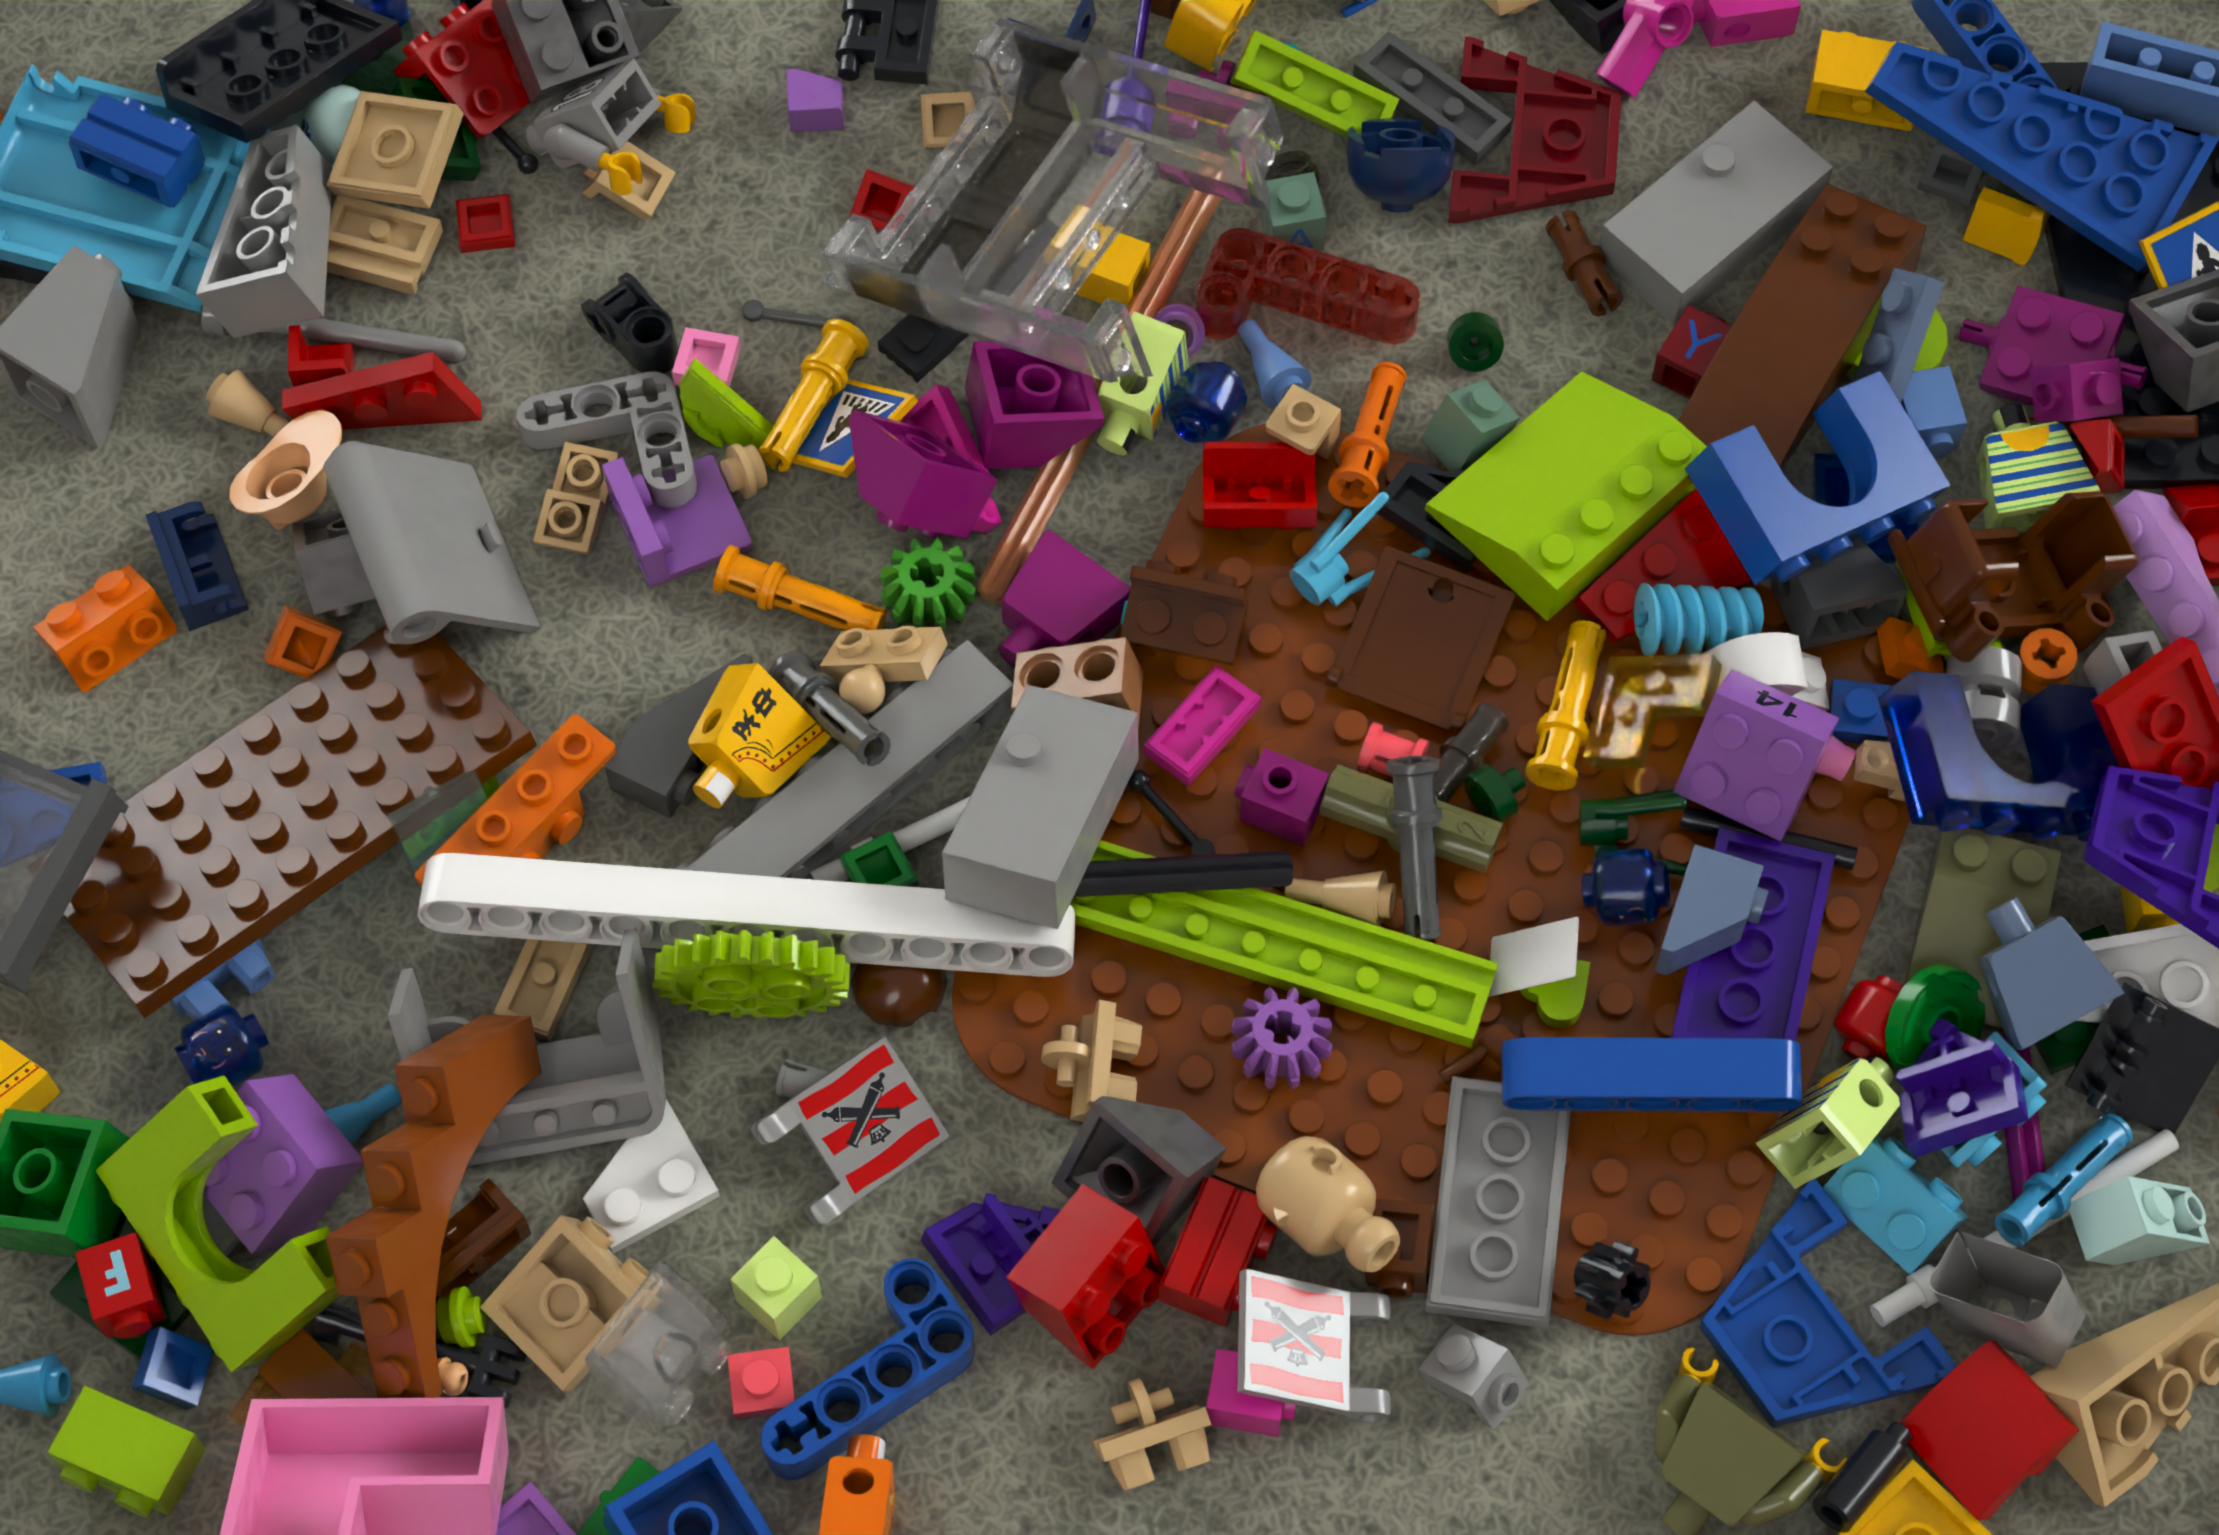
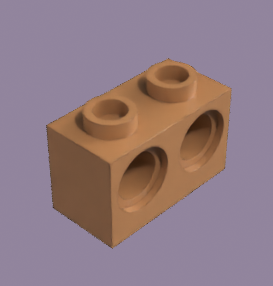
(1093, 671)

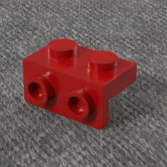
(1258, 486)

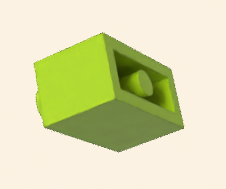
(126, 1453)

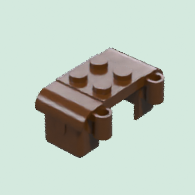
(2012, 583)

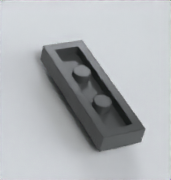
(1433, 96)

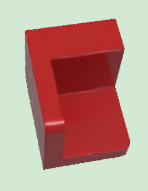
(316, 362)

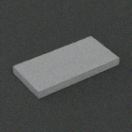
(1497, 1208)

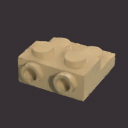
(564, 1297)

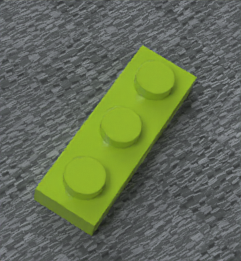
(1309, 86)

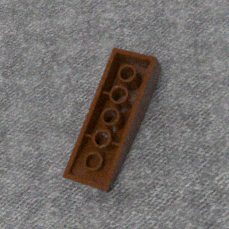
(1804, 322)

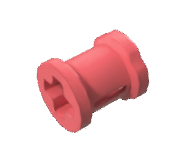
(1383, 746)

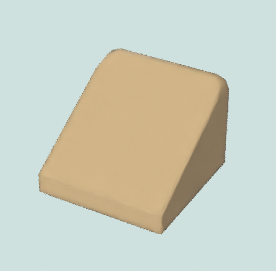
(943, 116)

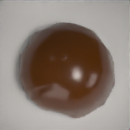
(897, 993)

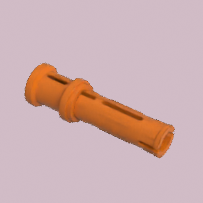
(1365, 450)

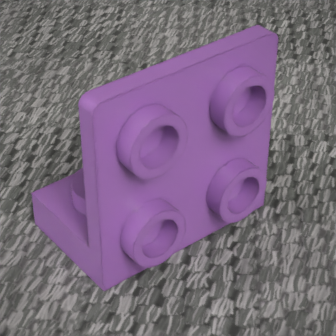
(676, 538)

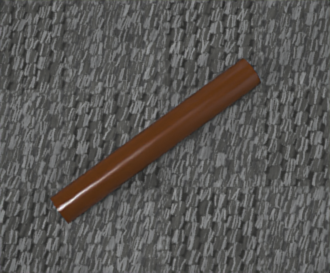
(2145, 426)

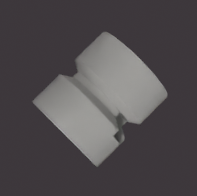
(1991, 691)

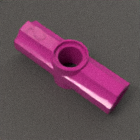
(1646, 34)

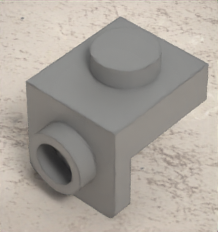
(1475, 1373)

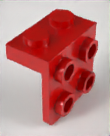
(469, 67)

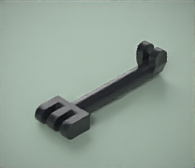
(482, 1367)

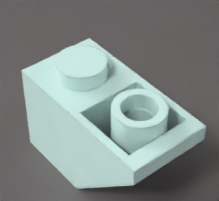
(2138, 1221)

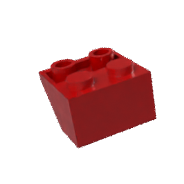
(1089, 1275)

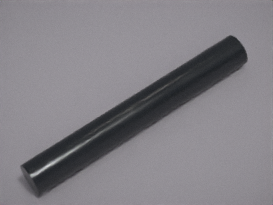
(1709, 824)

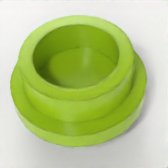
(461, 1318)

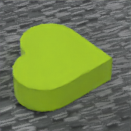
(1560, 1001)

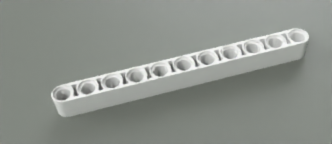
(858, 919)

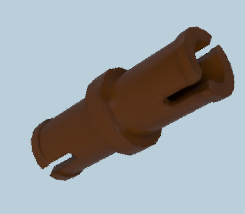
(1584, 263)

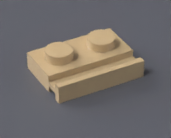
(380, 243)

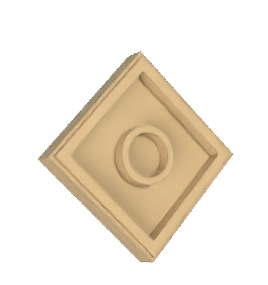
(395, 149)

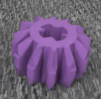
(1259, 1031)

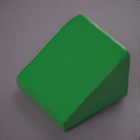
(879, 862)

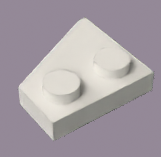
(650, 1184)

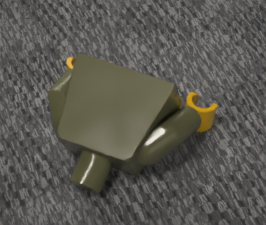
(1728, 1457)

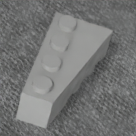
(272, 239)

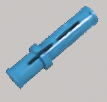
(2028, 1215)

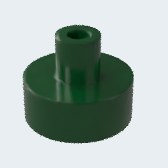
(1475, 341)
(1494, 793)

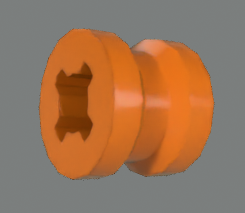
(2039, 673)

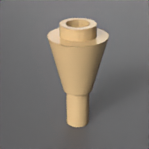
(241, 403)
(1356, 896)

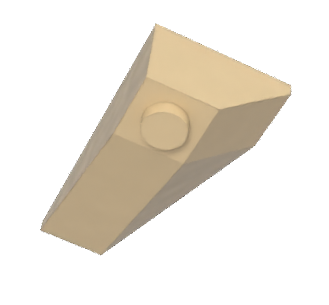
(2129, 1388)

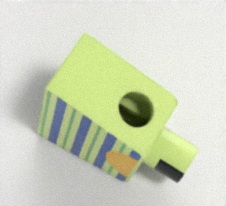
(1143, 412)
(2027, 469)
(1854, 1107)

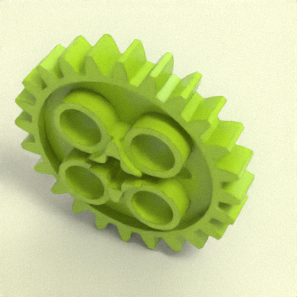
(751, 975)

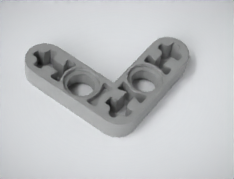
(641, 417)

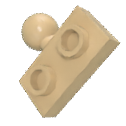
(868, 658)

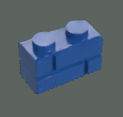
(137, 149)

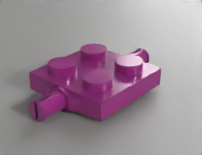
(2045, 332)

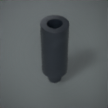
(1862, 1477)

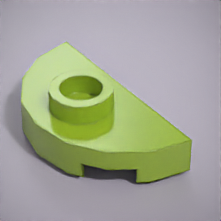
(718, 411)

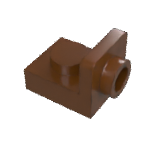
(1408, 1268)

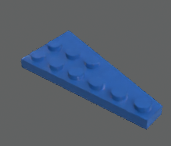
(2060, 150)

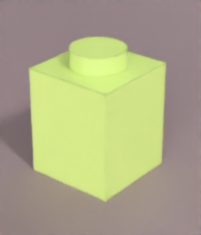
(776, 1288)

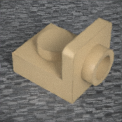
(644, 196)
(1306, 422)

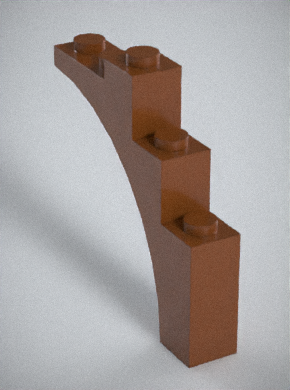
(412, 1178)

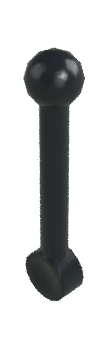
(526, 162)
(1140, 782)

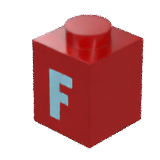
(121, 1287)

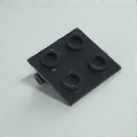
(2146, 1060)

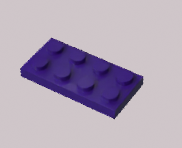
(1764, 978)

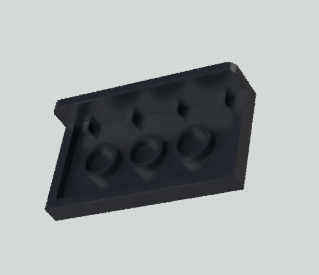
(270, 62)

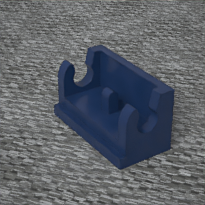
(197, 564)

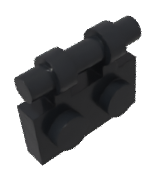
(903, 43)

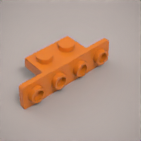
(538, 801)

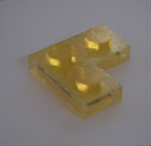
(1639, 692)

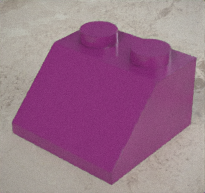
(1027, 406)
(916, 477)

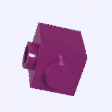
(1281, 796)

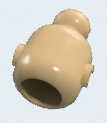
(1325, 1204)

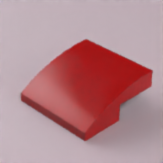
(1987, 1429)

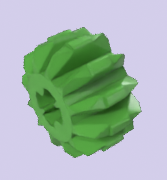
(947, 574)

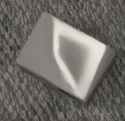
(2037, 1329)

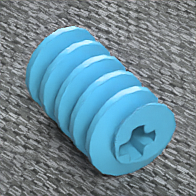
(1694, 616)

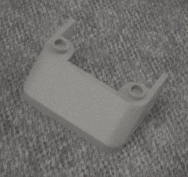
(589, 1084)

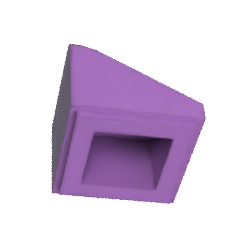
(814, 102)

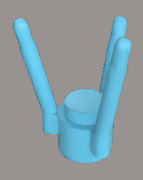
(1322, 570)

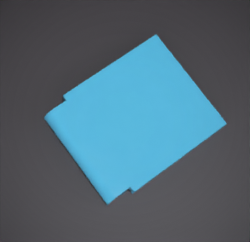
(55, 205)

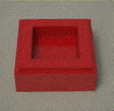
(485, 223)

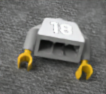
(600, 118)

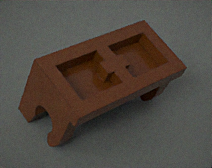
(479, 1238)

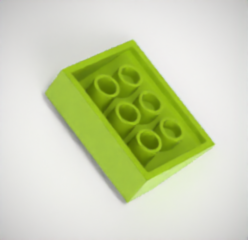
(1569, 490)

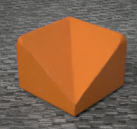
(301, 642)

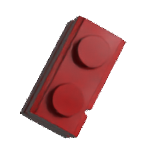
(1215, 1244)

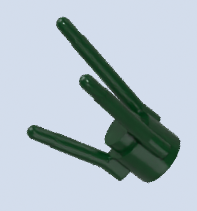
(1606, 820)

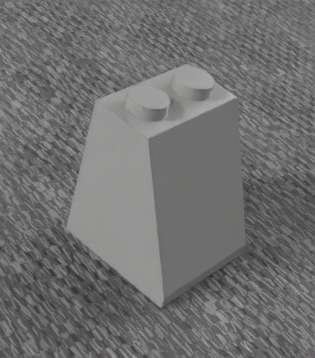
(72, 344)

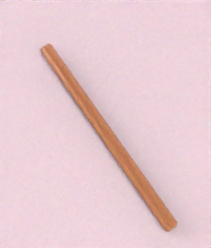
(1055, 474)

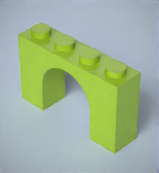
(160, 1189)

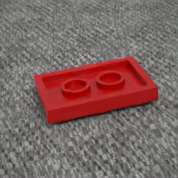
(2165, 716)

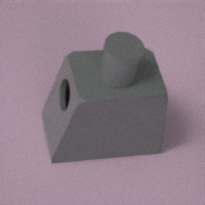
(1840, 597)

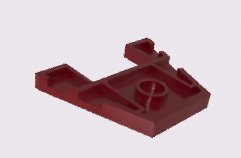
(1560, 138)

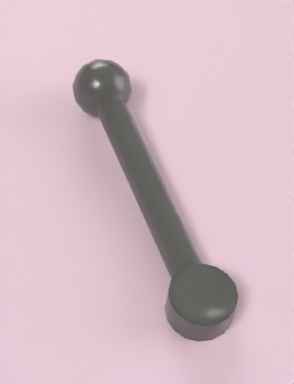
(754, 311)

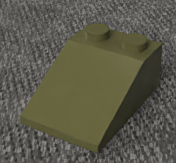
(1964, 882)

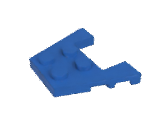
(1792, 1341)

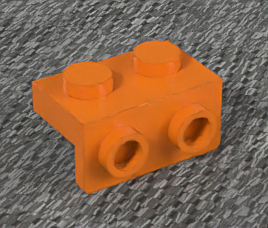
(106, 627)

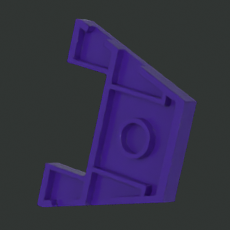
(2158, 843)

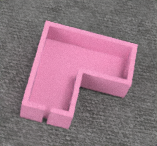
(370, 1467)

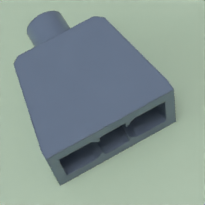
(2041, 975)

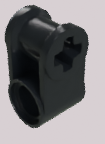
(629, 321)

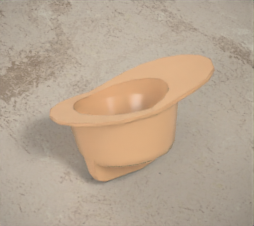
(288, 474)

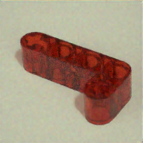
(1310, 296)

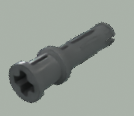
(821, 700)
(1415, 818)

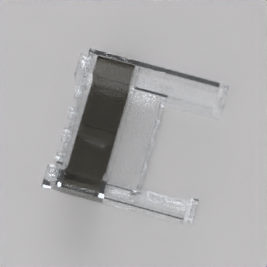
(1043, 187)

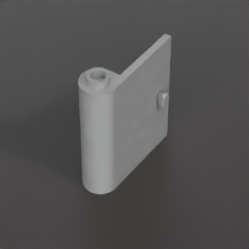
(426, 542)

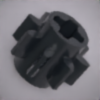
(1612, 1280)

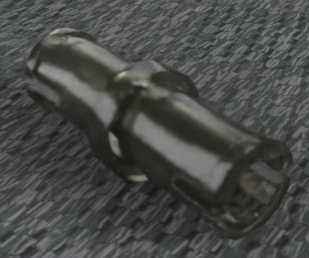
(1466, 751)

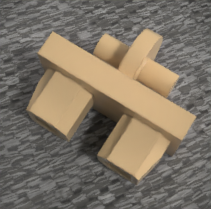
(1086, 1055)
(1180, 1430)

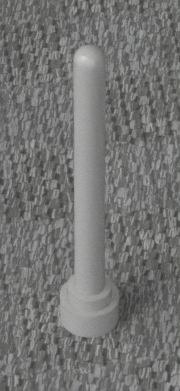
(360, 336)

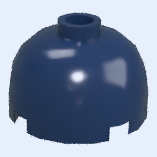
(1399, 162)

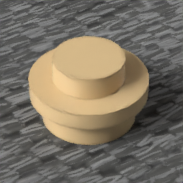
(743, 470)

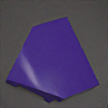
(1958, 1091)
(979, 1251)

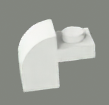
(1777, 662)

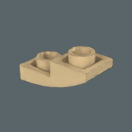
(577, 501)

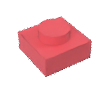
(760, 1382)

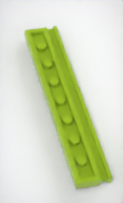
(1303, 947)

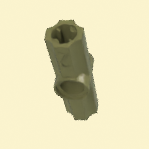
(1366, 804)

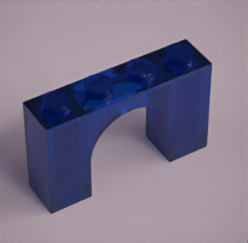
(1957, 784)

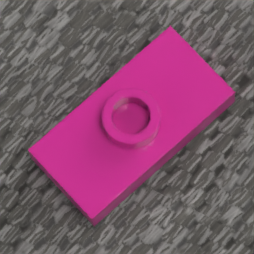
(1202, 725)

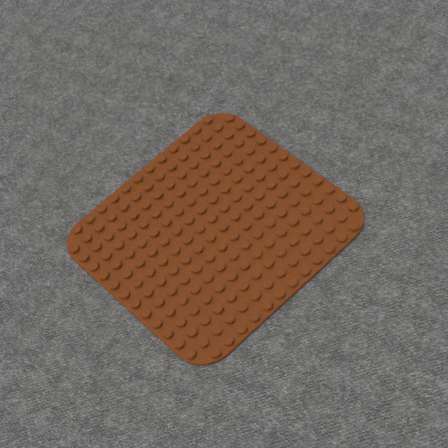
(1656, 1180)

